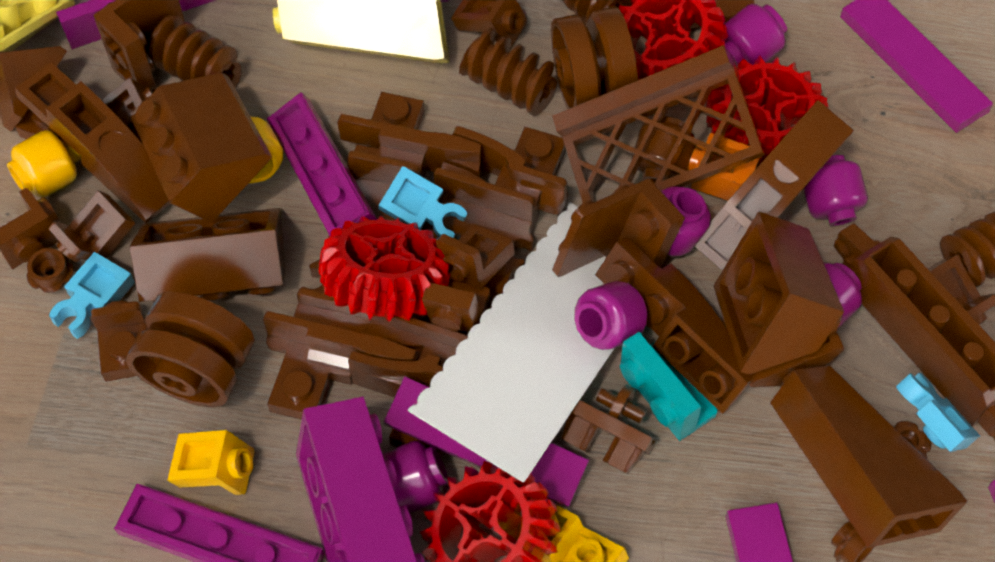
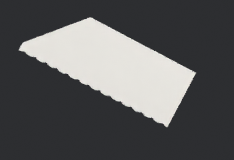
(520, 365)

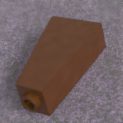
(864, 460)

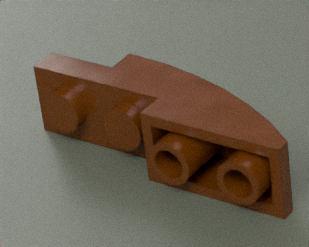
(98, 136)
(776, 180)
(686, 324)

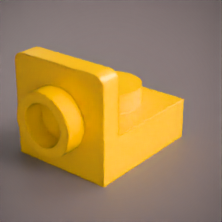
(211, 460)

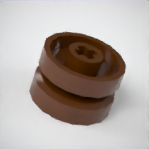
(593, 56)
(190, 349)

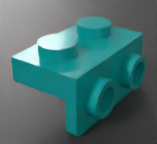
(669, 394)

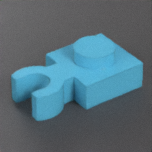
(416, 201)
(90, 288)
(942, 420)

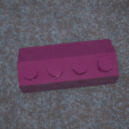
(352, 485)

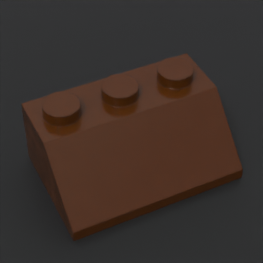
(200, 143)
(209, 257)
(776, 295)

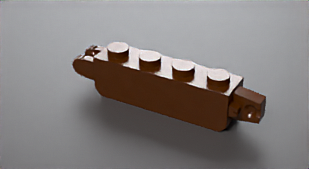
(925, 322)

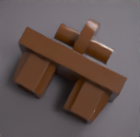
(628, 442)

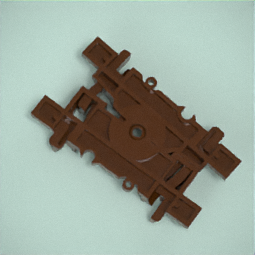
(331, 344)

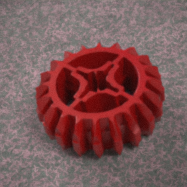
(668, 31)
(774, 97)
(381, 267)
(505, 501)

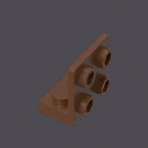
(125, 32)
(630, 212)

